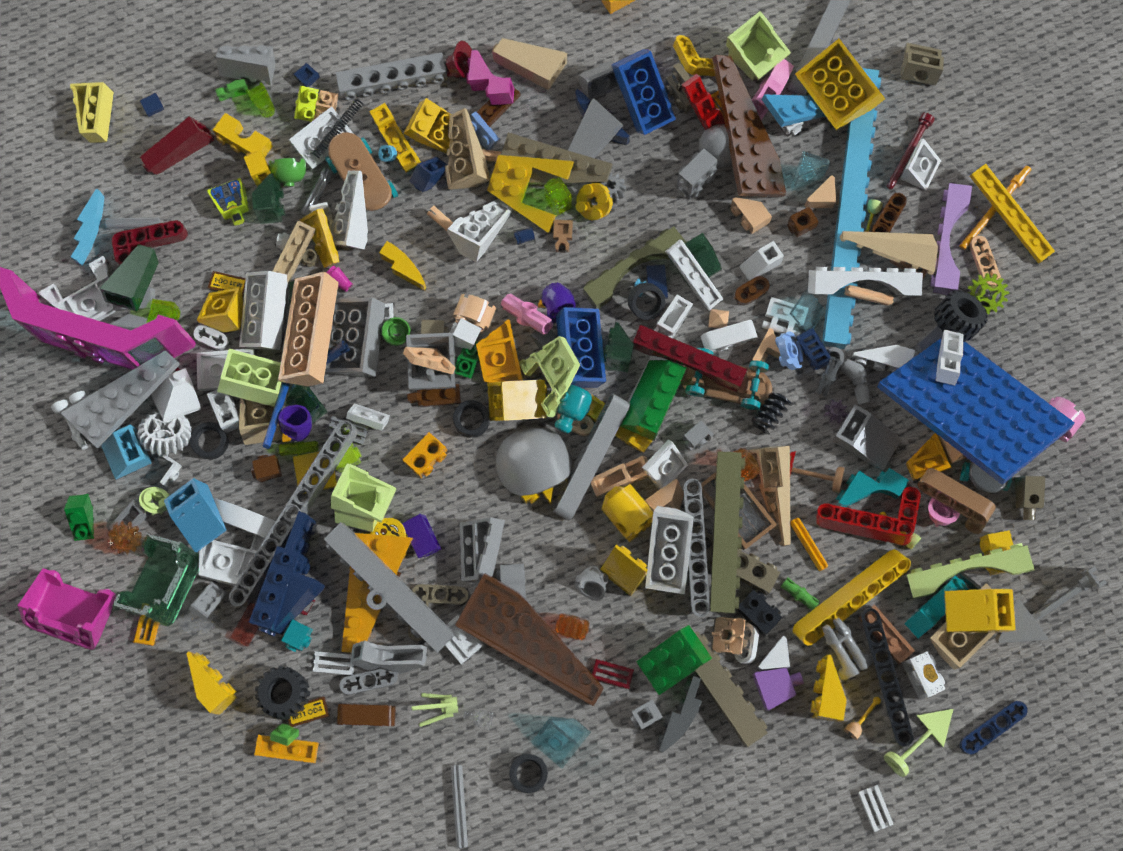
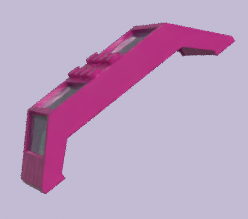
(88, 335)

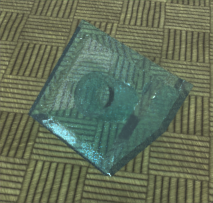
(560, 739)

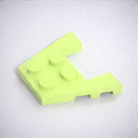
(559, 368)

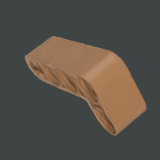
(959, 498)

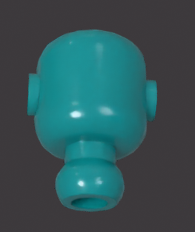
(572, 408)

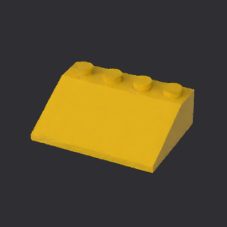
(839, 85)

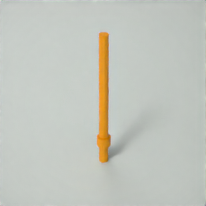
(1016, 182)

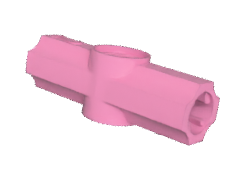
(527, 314)

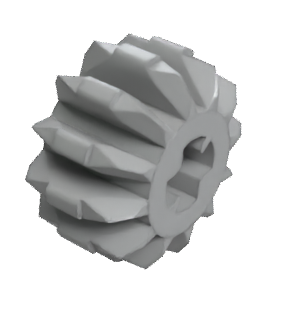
(617, 185)

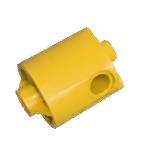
(627, 511)

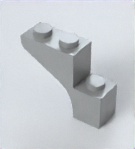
(394, 658)

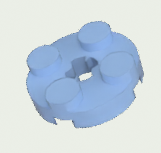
(790, 351)

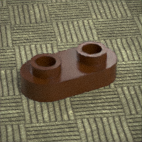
(751, 290)

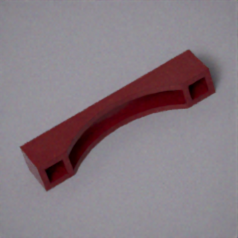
(713, 367)

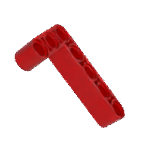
(874, 521)

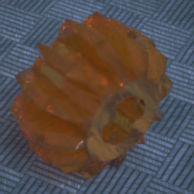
(751, 466)
(132, 535)
(572, 626)

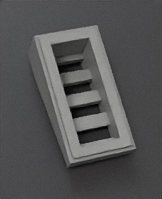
(139, 517)

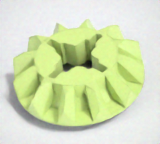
(157, 494)

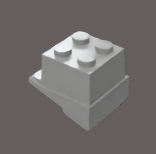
(426, 378)

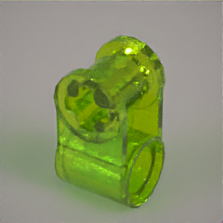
(261, 98)

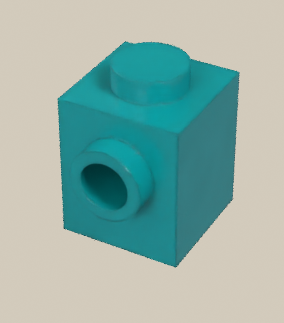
(297, 636)

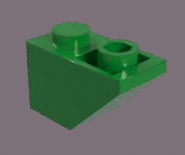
(80, 517)

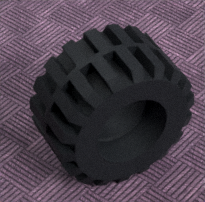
(961, 314)
(268, 685)

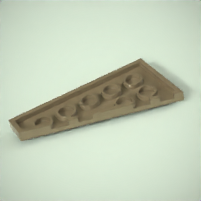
(583, 171)

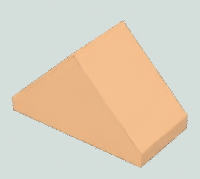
(824, 196)

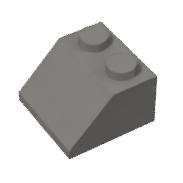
(598, 80)

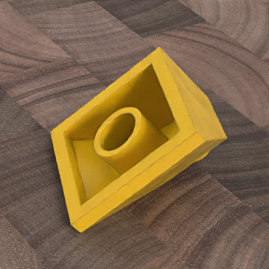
(223, 310)

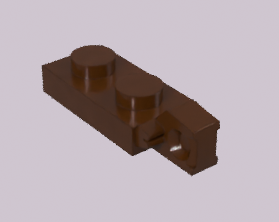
(436, 397)

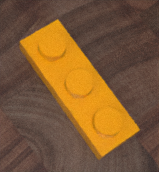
(297, 750)

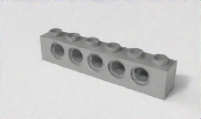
(384, 71)

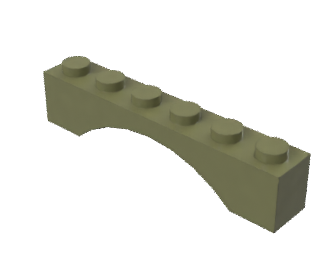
(601, 290)

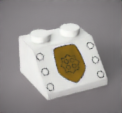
(923, 675)

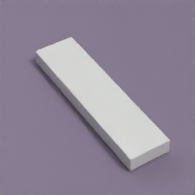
(694, 275)

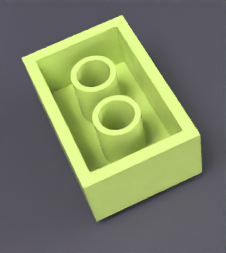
(250, 378)

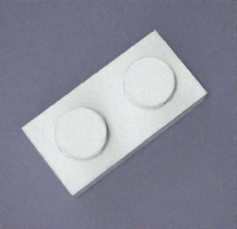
(368, 417)

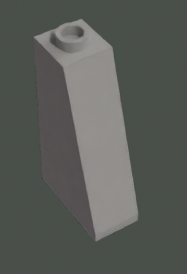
(594, 131)

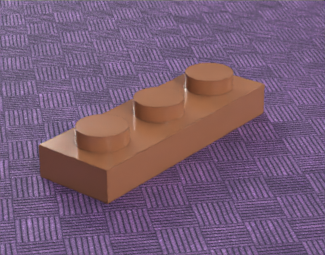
(898, 646)

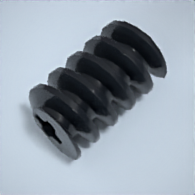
(770, 411)

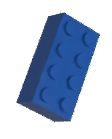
(643, 91)
(583, 333)

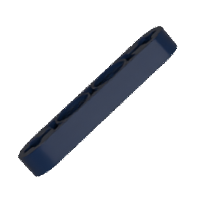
(994, 729)

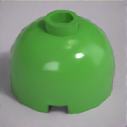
(288, 170)

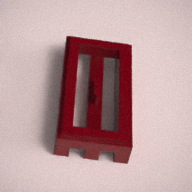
(615, 666)

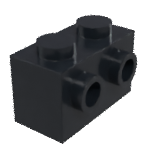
(759, 612)

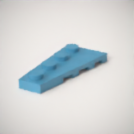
(792, 108)

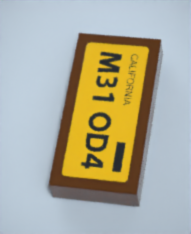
(223, 281)
(313, 711)

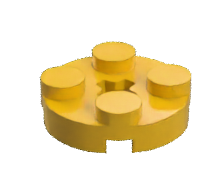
(584, 204)

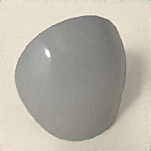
(533, 460)

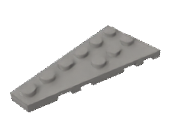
(111, 405)

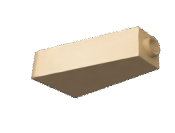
(530, 61)

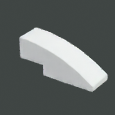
(673, 316)
(950, 357)

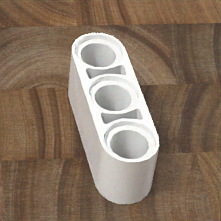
(729, 336)

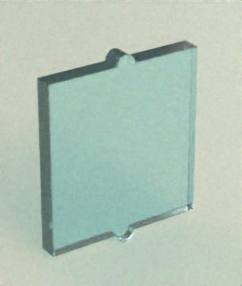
(807, 311)

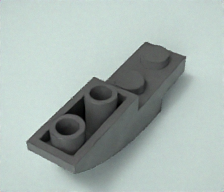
(676, 723)

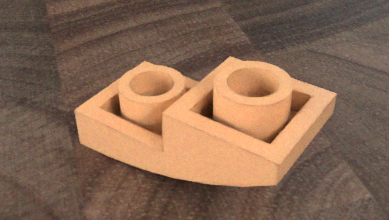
(324, 102)

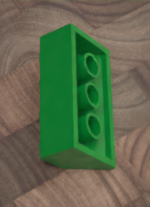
(653, 397)

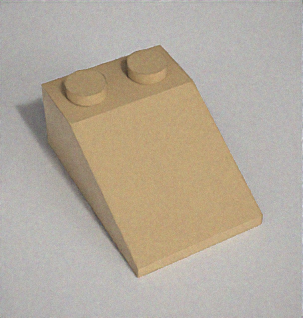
(255, 421)

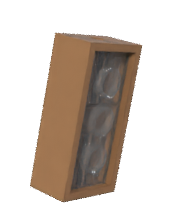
(755, 518)

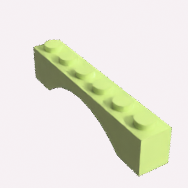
(1012, 561)

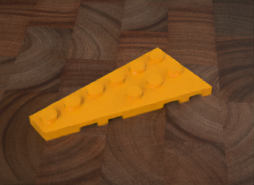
(358, 615)

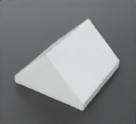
(921, 166)

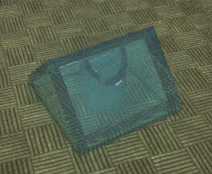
(809, 170)

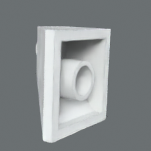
(176, 396)

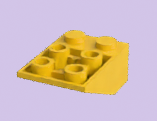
(430, 126)
(624, 569)
(980, 610)
(209, 691)
(832, 702)

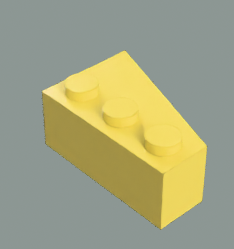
(93, 110)

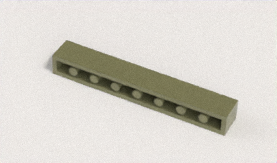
(726, 532)

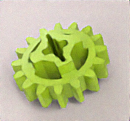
(996, 289)

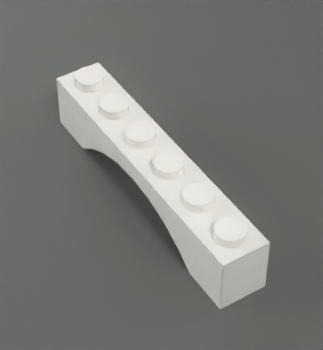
(901, 283)

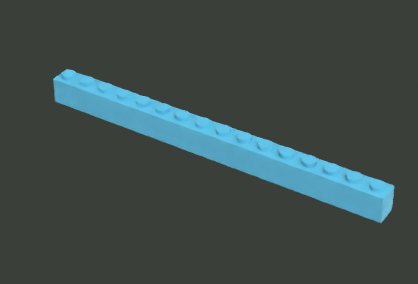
(849, 218)

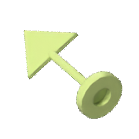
(937, 725)

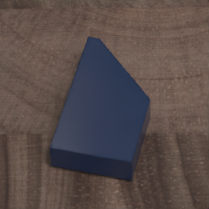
(657, 275)

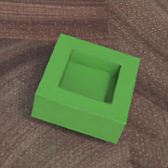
(284, 734)

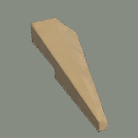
(911, 248)
(775, 485)

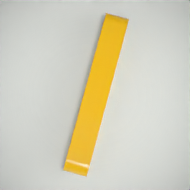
(852, 596)

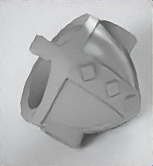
(592, 583)

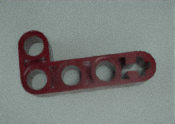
(149, 233)

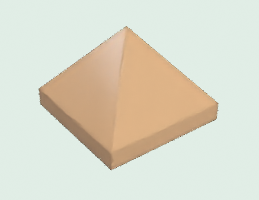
(718, 318)

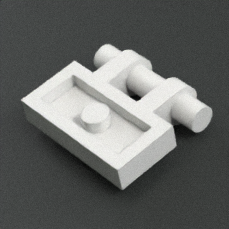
(780, 311)

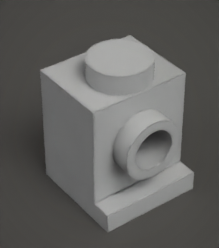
(697, 436)
(653, 712)

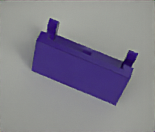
(423, 537)

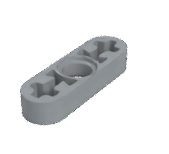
(382, 672)

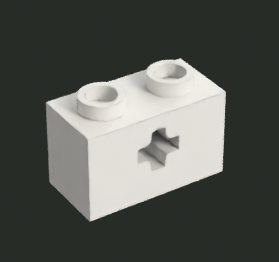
(224, 410)

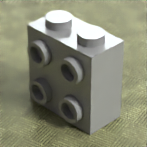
(696, 174)

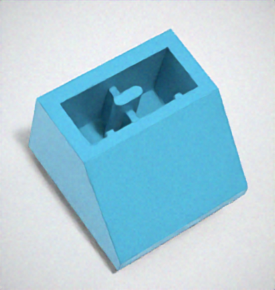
(125, 452)

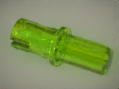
(298, 448)

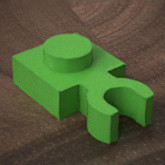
(232, 90)

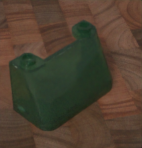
(162, 581)

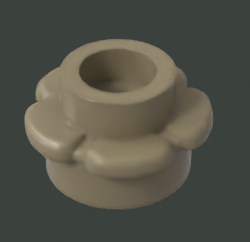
(310, 253)

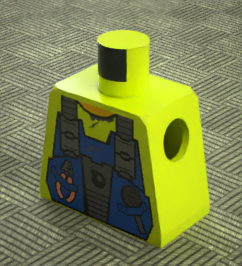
(231, 200)

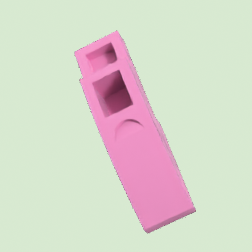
(772, 85)

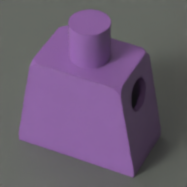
(776, 686)

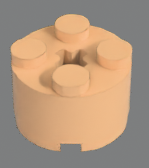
(474, 311)

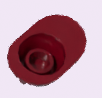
(458, 61)

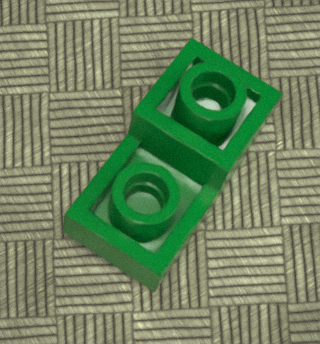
(467, 362)

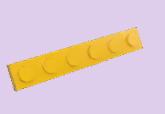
(1012, 213)

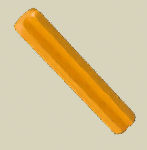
(808, 544)

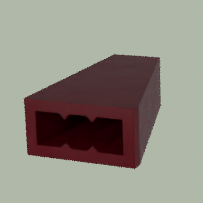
(177, 145)

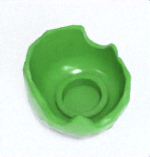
(395, 326)

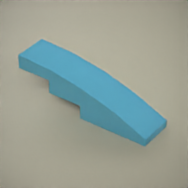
(90, 221)

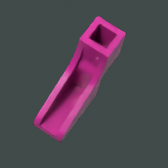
(480, 78)

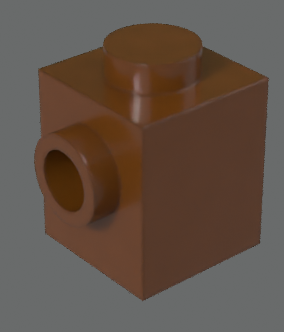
(266, 468)

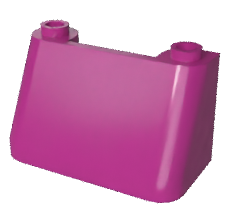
(66, 610)

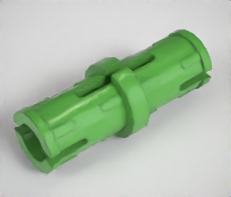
(800, 593)

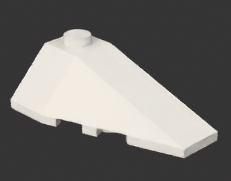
(350, 223)
(477, 231)

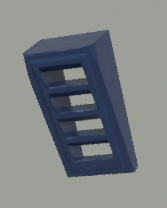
(808, 352)

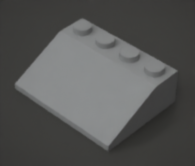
(360, 326)

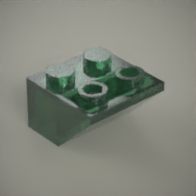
(267, 201)
(704, 255)
(620, 351)

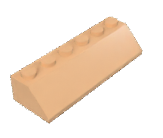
(308, 330)

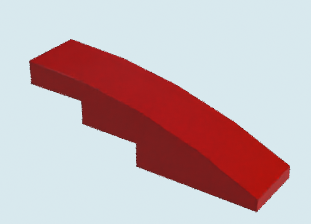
(702, 102)

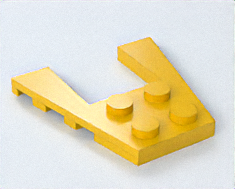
(512, 178)

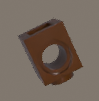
(805, 215)

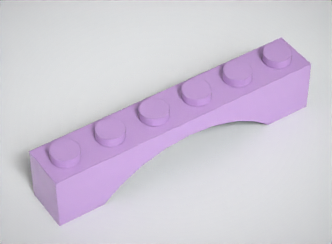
(947, 273)

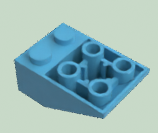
(195, 514)

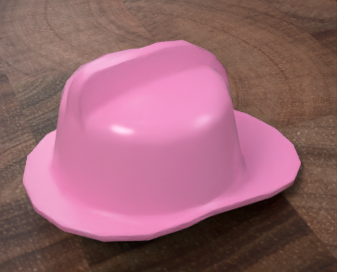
(941, 514)

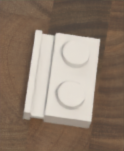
(462, 644)

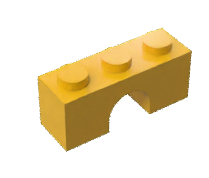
(228, 131)

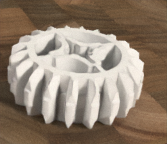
(164, 434)

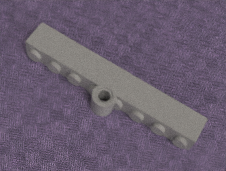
(389, 586)

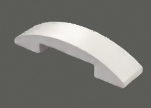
(244, 518)

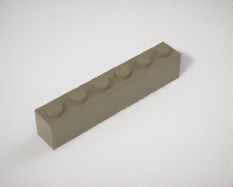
(729, 698)

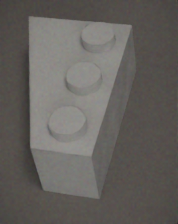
(479, 547)

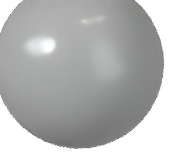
(717, 144)

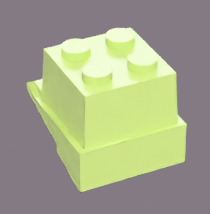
(756, 47)
(360, 499)

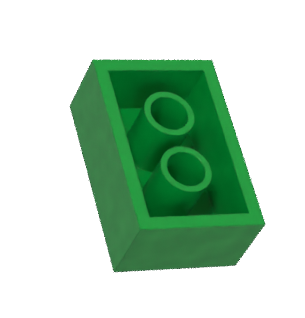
(674, 659)

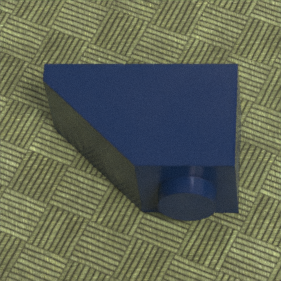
(428, 174)

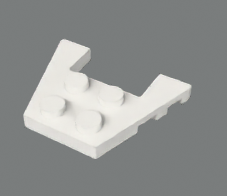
(86, 301)
(226, 561)

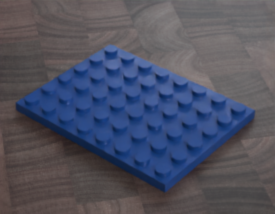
(983, 415)

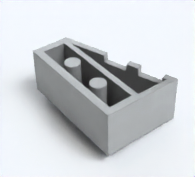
(246, 62)

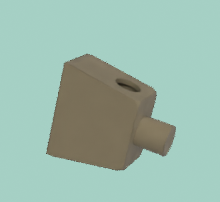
(1024, 488)

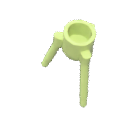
(448, 705)

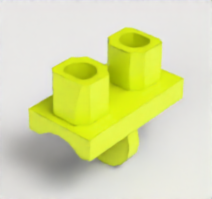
(306, 103)

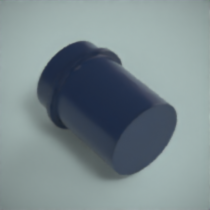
(524, 235)

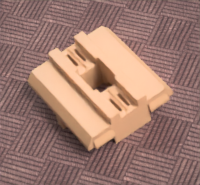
(722, 627)

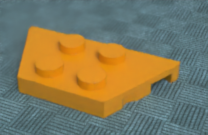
(499, 356)

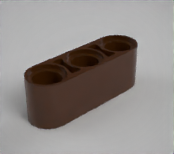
(890, 211)
(366, 715)

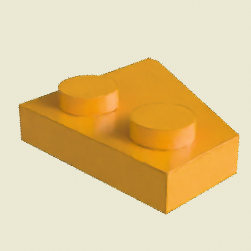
(928, 456)

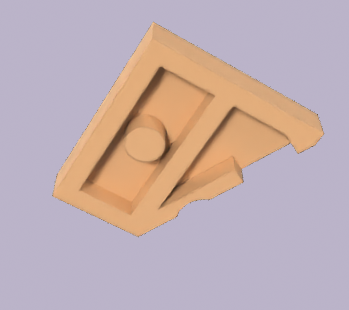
(429, 358)

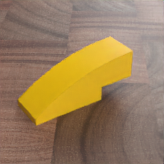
(402, 265)

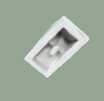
(777, 657)

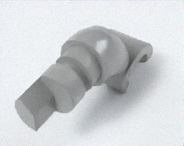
(856, 374)

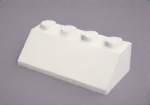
(263, 310)
(669, 550)

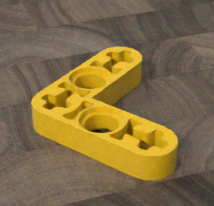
(690, 60)

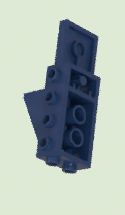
(293, 589)

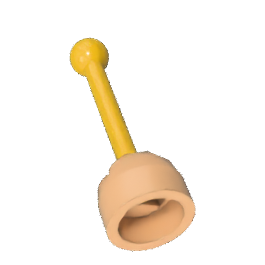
(855, 727)

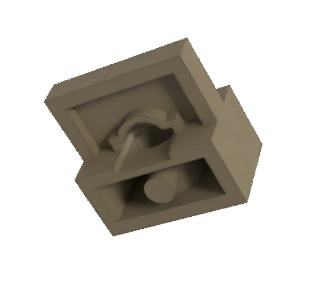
(922, 64)
(674, 85)

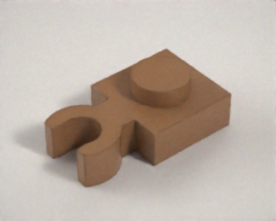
(562, 233)

